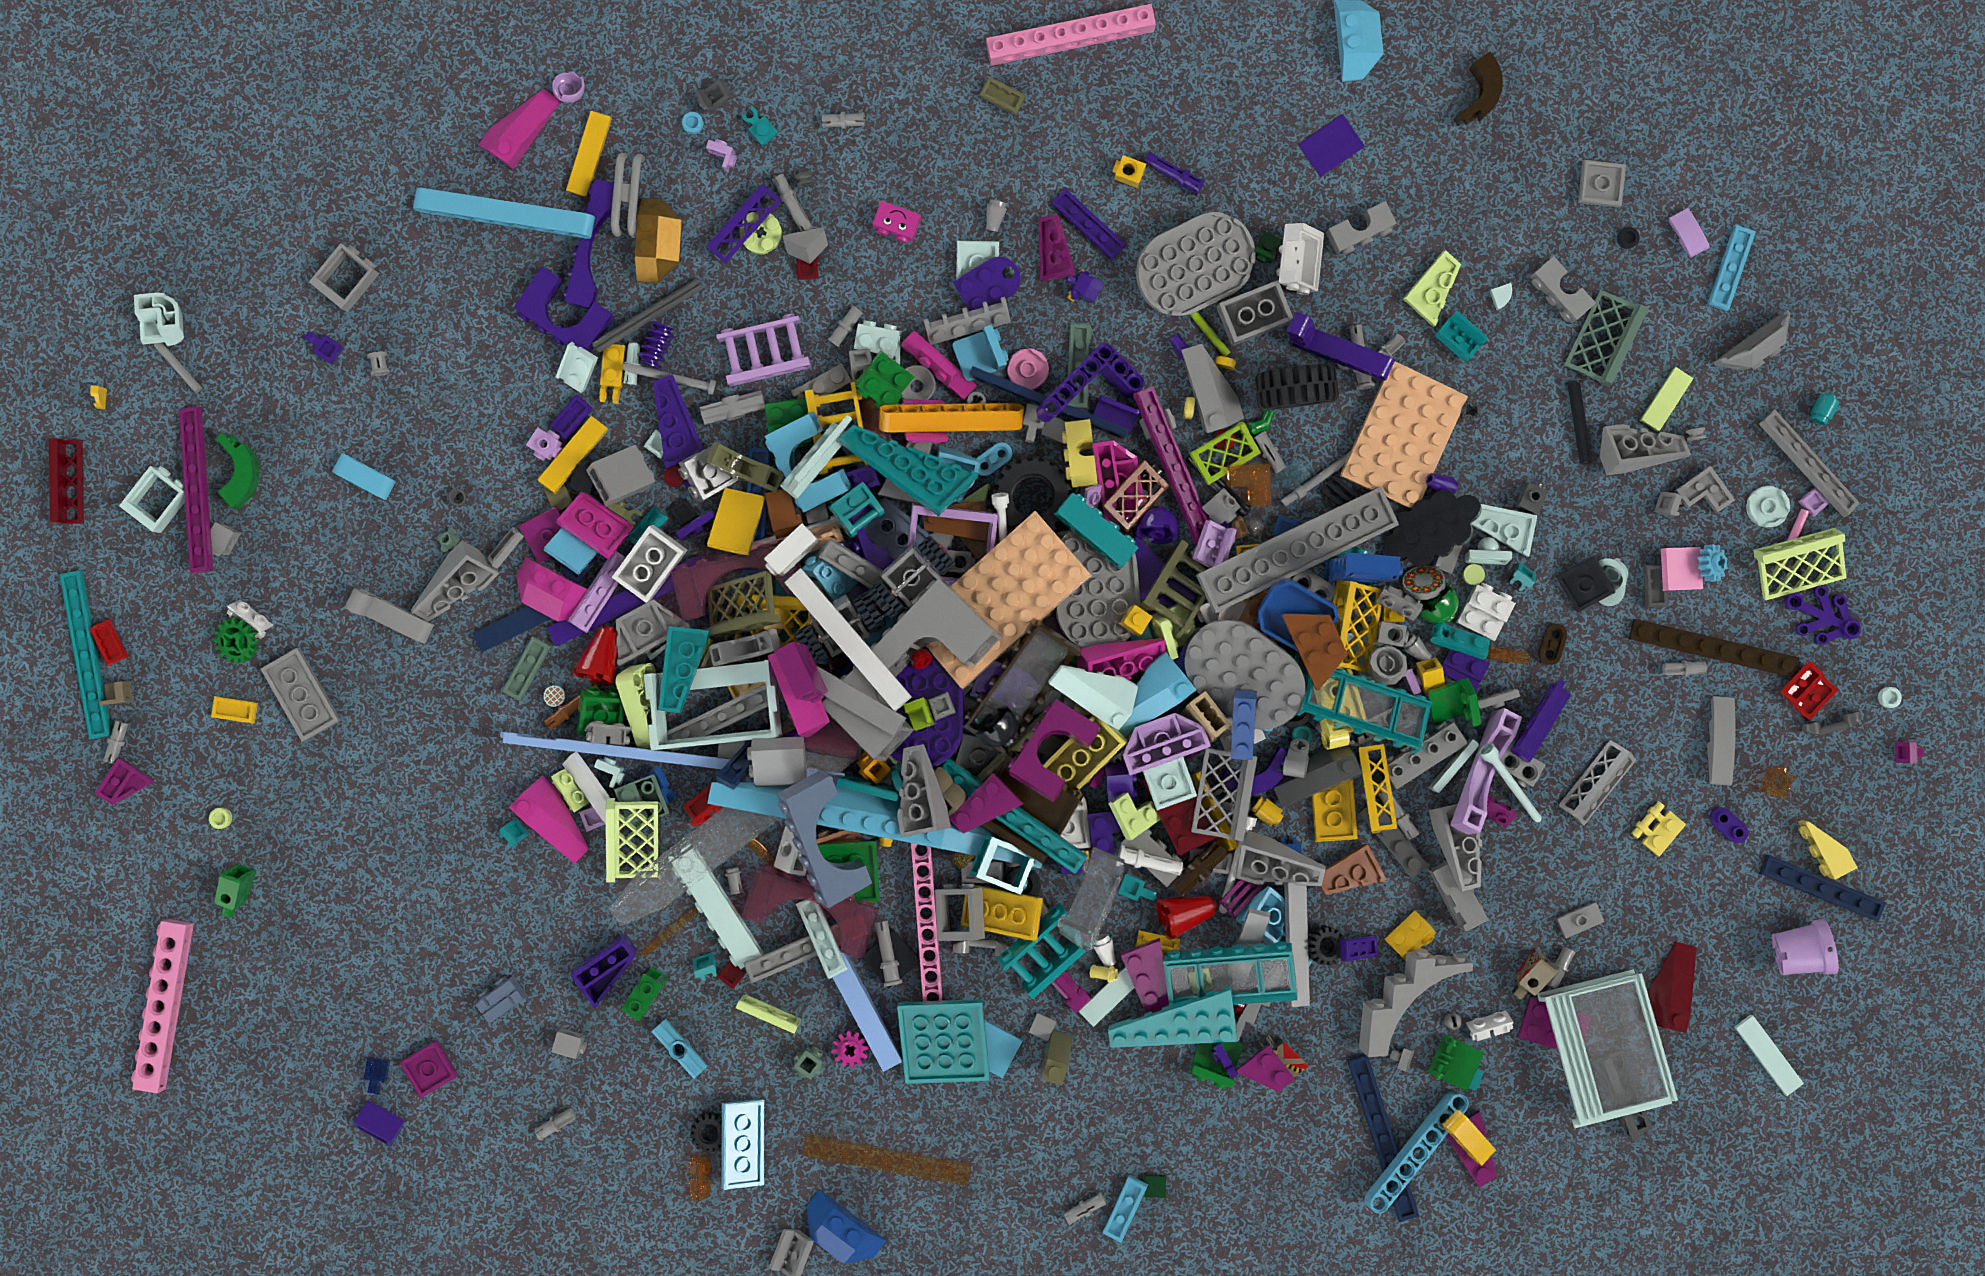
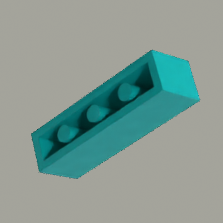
(1096, 531)

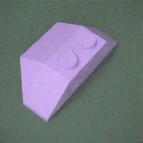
(1163, 742)

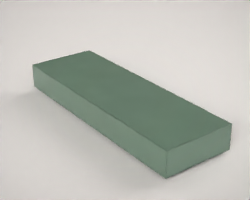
(526, 668)

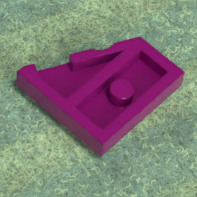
(122, 782)
(1266, 1069)

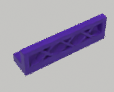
(749, 206)
(1541, 721)

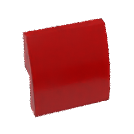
(1808, 691)

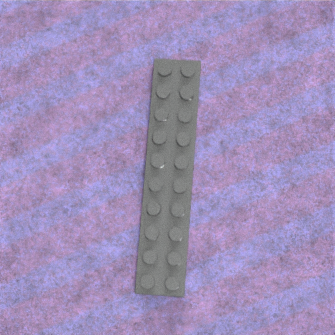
(1297, 550)

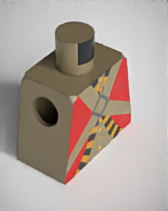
(1534, 974)
(1286, 1054)

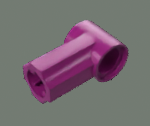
(1074, 995)

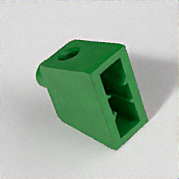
(234, 888)

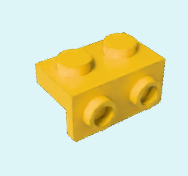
(1411, 934)

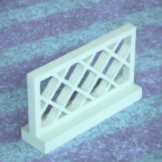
(815, 459)

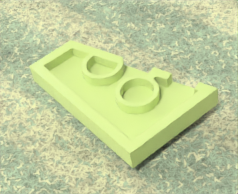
(1430, 291)

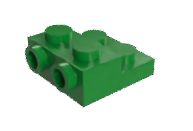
(883, 380)
(784, 412)
(599, 706)

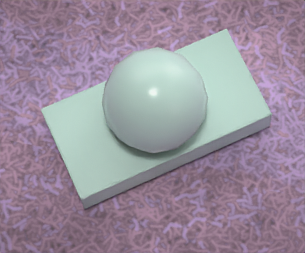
(1488, 553)

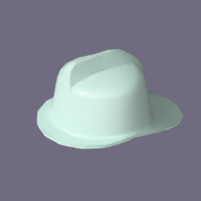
(1618, 575)

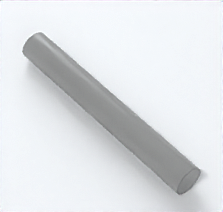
(178, 367)

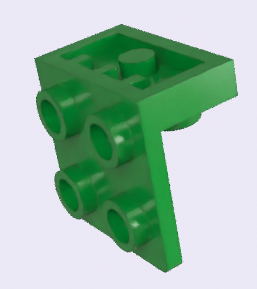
(1453, 701)

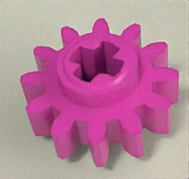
(842, 1046)

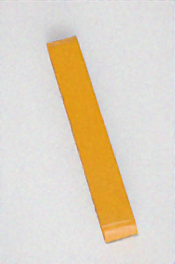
(951, 417)

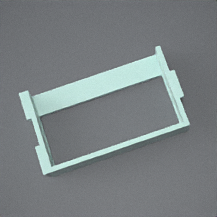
(711, 678)

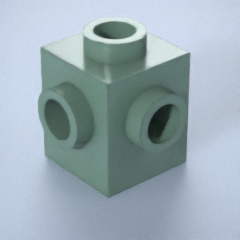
(805, 1069)

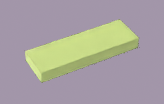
(1666, 399)

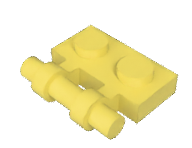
(1662, 833)

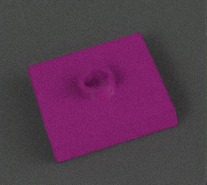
(540, 531)
(429, 1069)

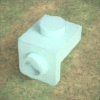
(609, 766)

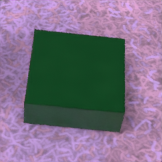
(1156, 1186)

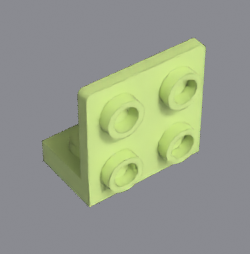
(1167, 629)

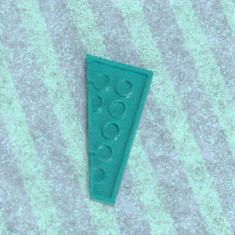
(914, 471)

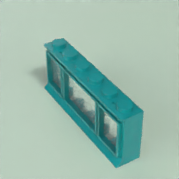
(1368, 708)
(1254, 972)

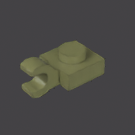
(619, 508)

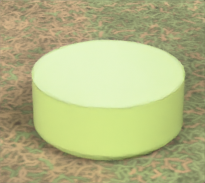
(1473, 574)
(220, 818)

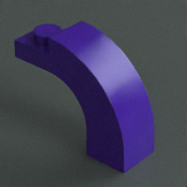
(1263, 780)

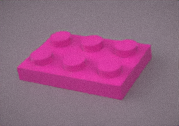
(595, 524)

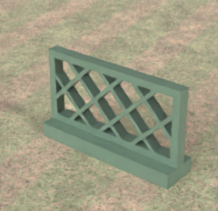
(1624, 341)

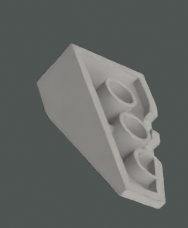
(1213, 395)
(1633, 449)
(457, 576)
(921, 797)
(1459, 848)

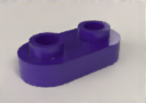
(1729, 825)

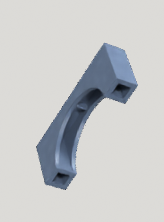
(802, 808)

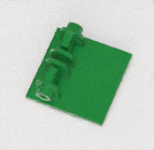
(1455, 1062)

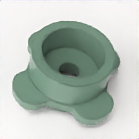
(451, 543)

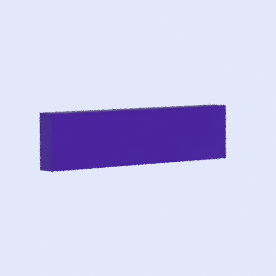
(1088, 224)

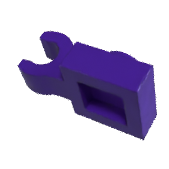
(325, 347)

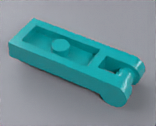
(1460, 640)

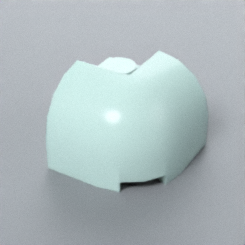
(159, 318)

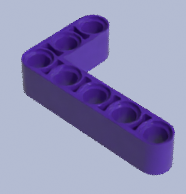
(1338, 350)
(1083, 377)

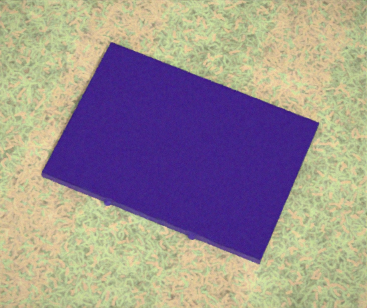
(1331, 145)

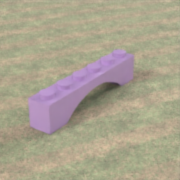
(1473, 801)

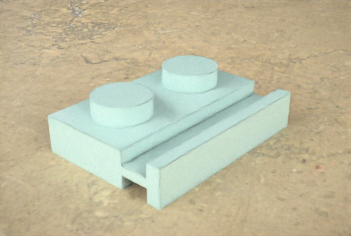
(576, 367)

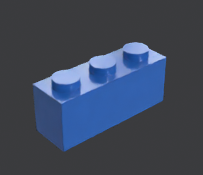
(1243, 724)

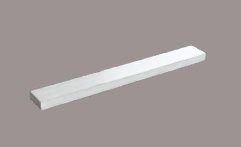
(848, 640)

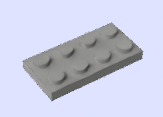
(300, 694)

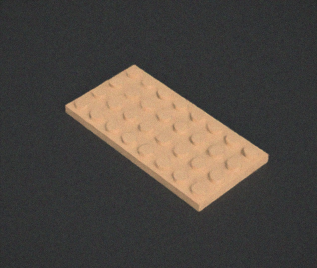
(1014, 587)

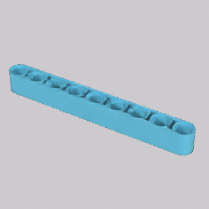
(504, 213)

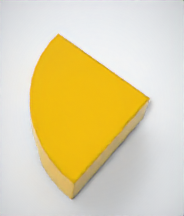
(100, 396)

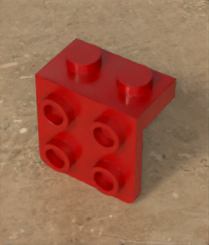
(699, 809)

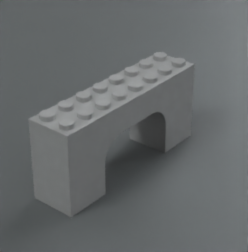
(933, 617)

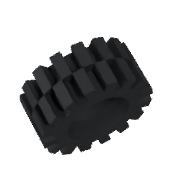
(1314, 942)
(697, 1136)

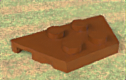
(1317, 644)

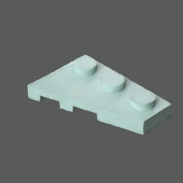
(1508, 527)

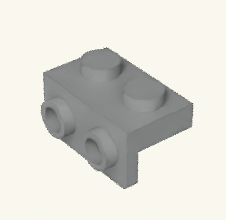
(791, 1252)

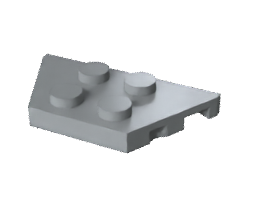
(644, 630)

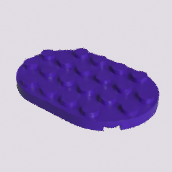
(947, 733)

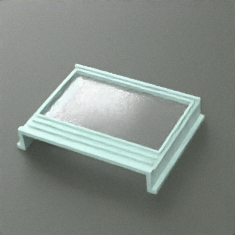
(1609, 1047)

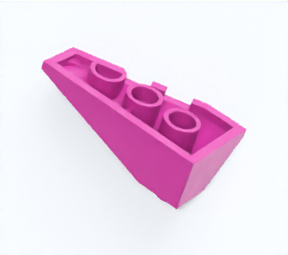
(516, 131)
(1120, 657)
(547, 814)

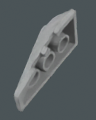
(1271, 861)

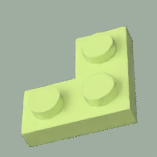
(1131, 819)

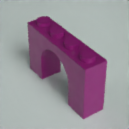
(1057, 720)

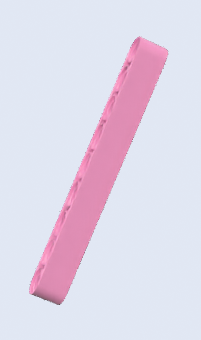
(924, 923)

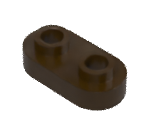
(1552, 644)

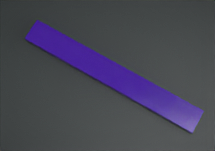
(615, 607)

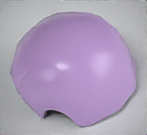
(568, 87)

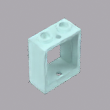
(131, 506)

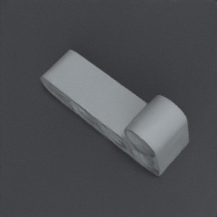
(388, 614)

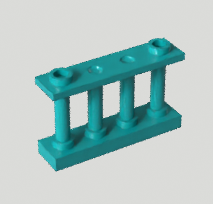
(1049, 969)

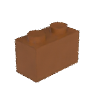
(782, 513)

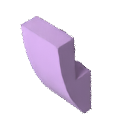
(1689, 232)

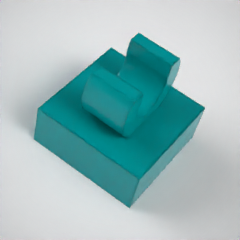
(1524, 575)
(513, 832)
(704, 965)

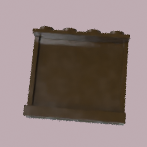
(1051, 814)

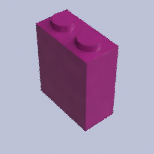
(801, 672)

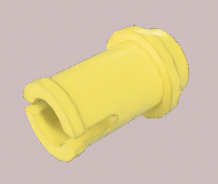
(1100, 972)

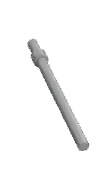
(1301, 490)

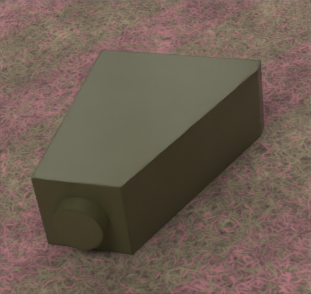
(1056, 1057)

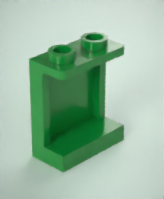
(645, 993)

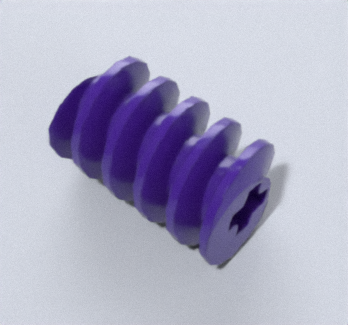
(656, 345)

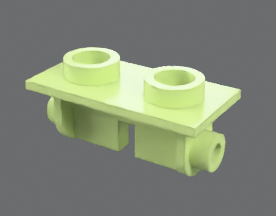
(571, 792)

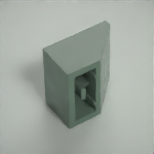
(642, 790)

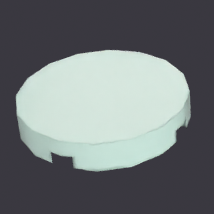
(1763, 511)

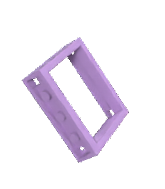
(957, 513)

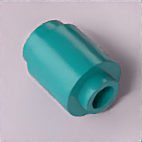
(1824, 409)

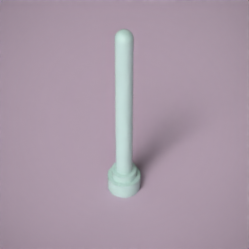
(1490, 754)

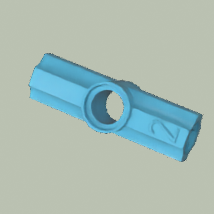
(669, 1038)

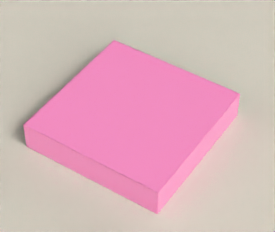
(1681, 569)

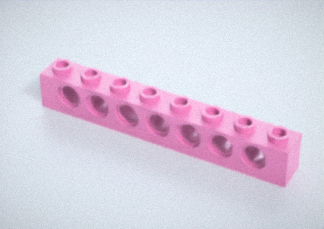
(1070, 34)
(167, 1018)

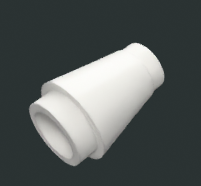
(1105, 950)

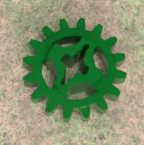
(241, 641)

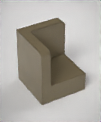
(117, 693)

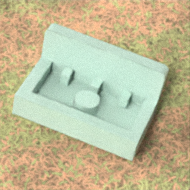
(877, 338)

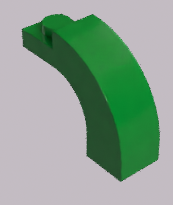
(246, 472)

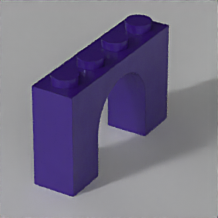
(534, 306)

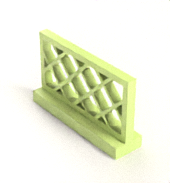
(1802, 547)
(612, 837)

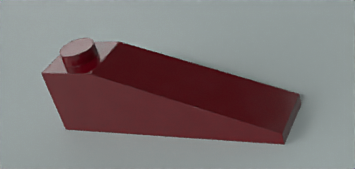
(1673, 988)

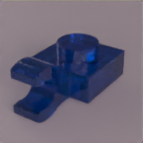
(376, 1071)

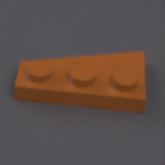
(1352, 871)

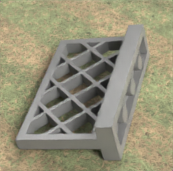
(1241, 801)

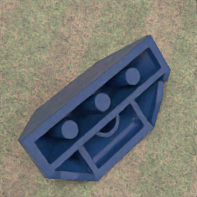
(841, 1231)

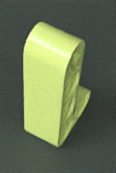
(637, 709)

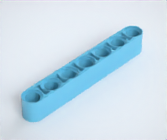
(1405, 1156)

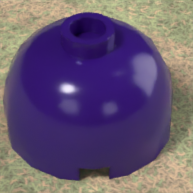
(1158, 525)

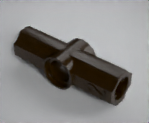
(1199, 868)

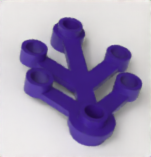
(1825, 617)

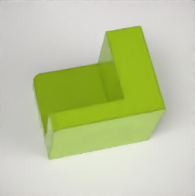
(919, 713)

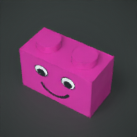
(896, 222)

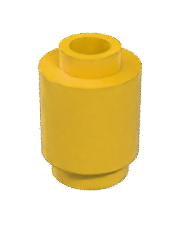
(1267, 811)

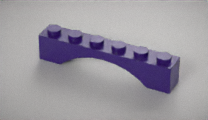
(582, 288)

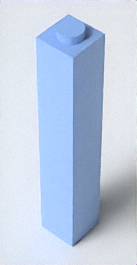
(867, 1017)

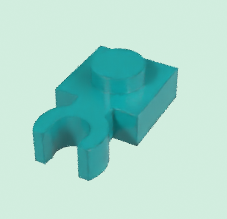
(761, 128)

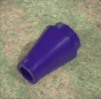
(1442, 482)

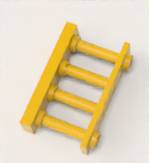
(814, 401)

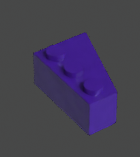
(602, 969)

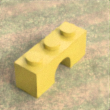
(1082, 468)

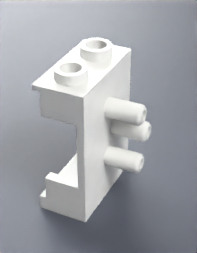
(1300, 258)

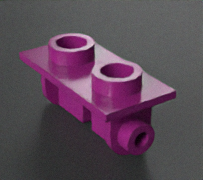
(1500, 812)

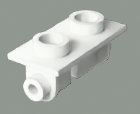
(245, 612)
(1498, 1022)

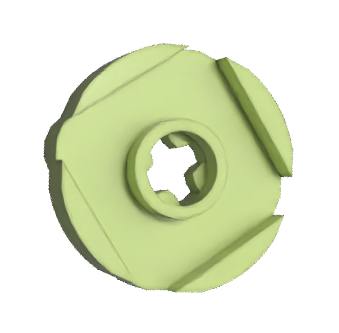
(765, 243)

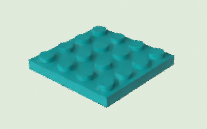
(943, 1041)

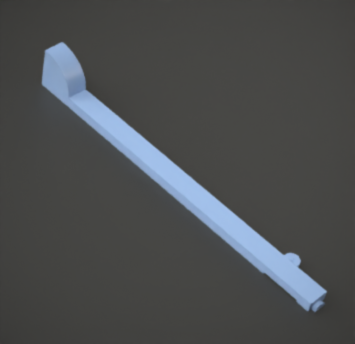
(621, 751)

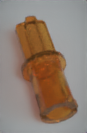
(1508, 655)

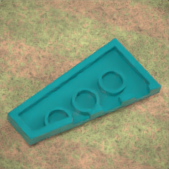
(681, 663)

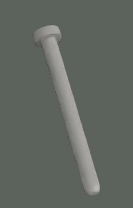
(679, 379)

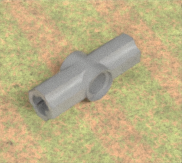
(732, 407)

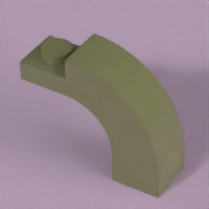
(744, 468)

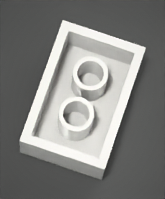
(649, 563)

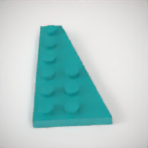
(1186, 1022)

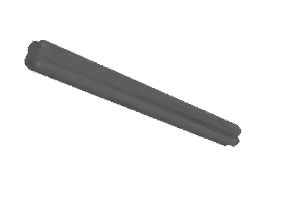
(647, 315)

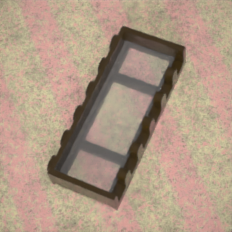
(1023, 677)

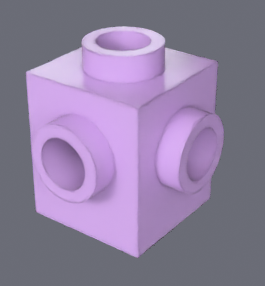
(540, 439)

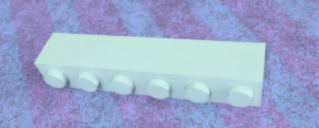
(725, 920)

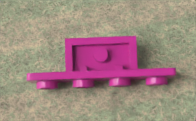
(938, 365)

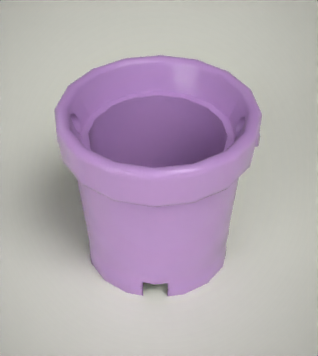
(1806, 950)

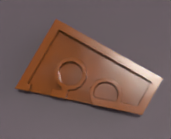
(959, 527)

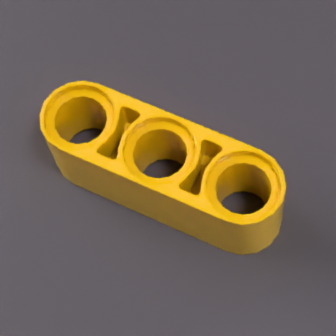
(1469, 1137)

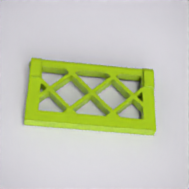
(1209, 446)

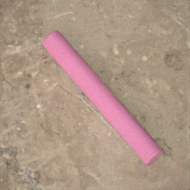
(1797, 527)

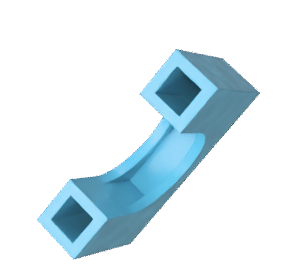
(784, 445)

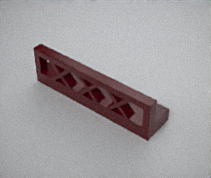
(58, 481)

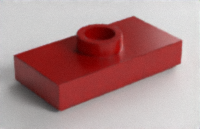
(109, 642)

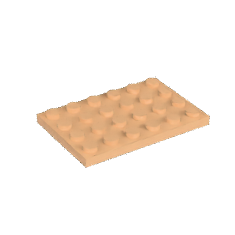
(1403, 435)

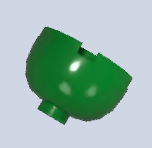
(1442, 607)

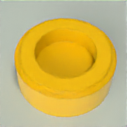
(1225, 362)

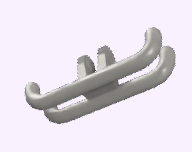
(626, 194)

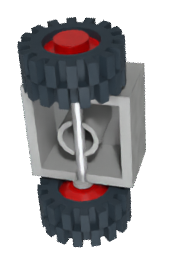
(910, 576)
(868, 612)

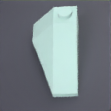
(1100, 694)

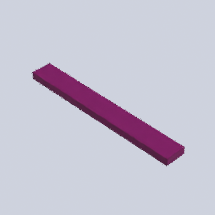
(1172, 461)
(196, 490)

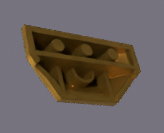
(656, 241)

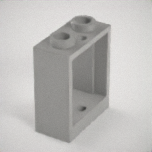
(331, 265)
(976, 914)

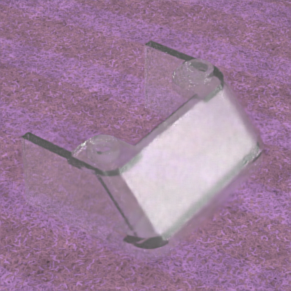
(1093, 900)

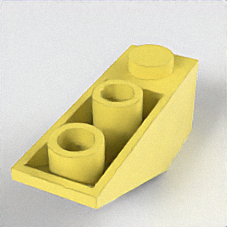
(1833, 857)

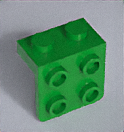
(1205, 1066)

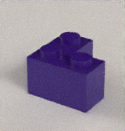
(1101, 828)

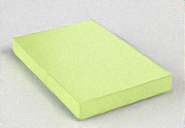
(768, 1013)

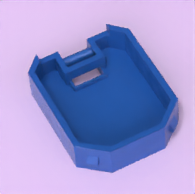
(1290, 598)

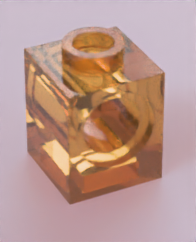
(1768, 787)

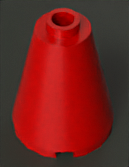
(599, 658)
(1184, 913)

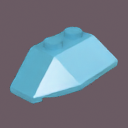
(1358, 38)

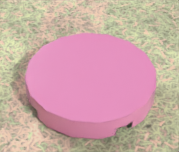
(1031, 374)

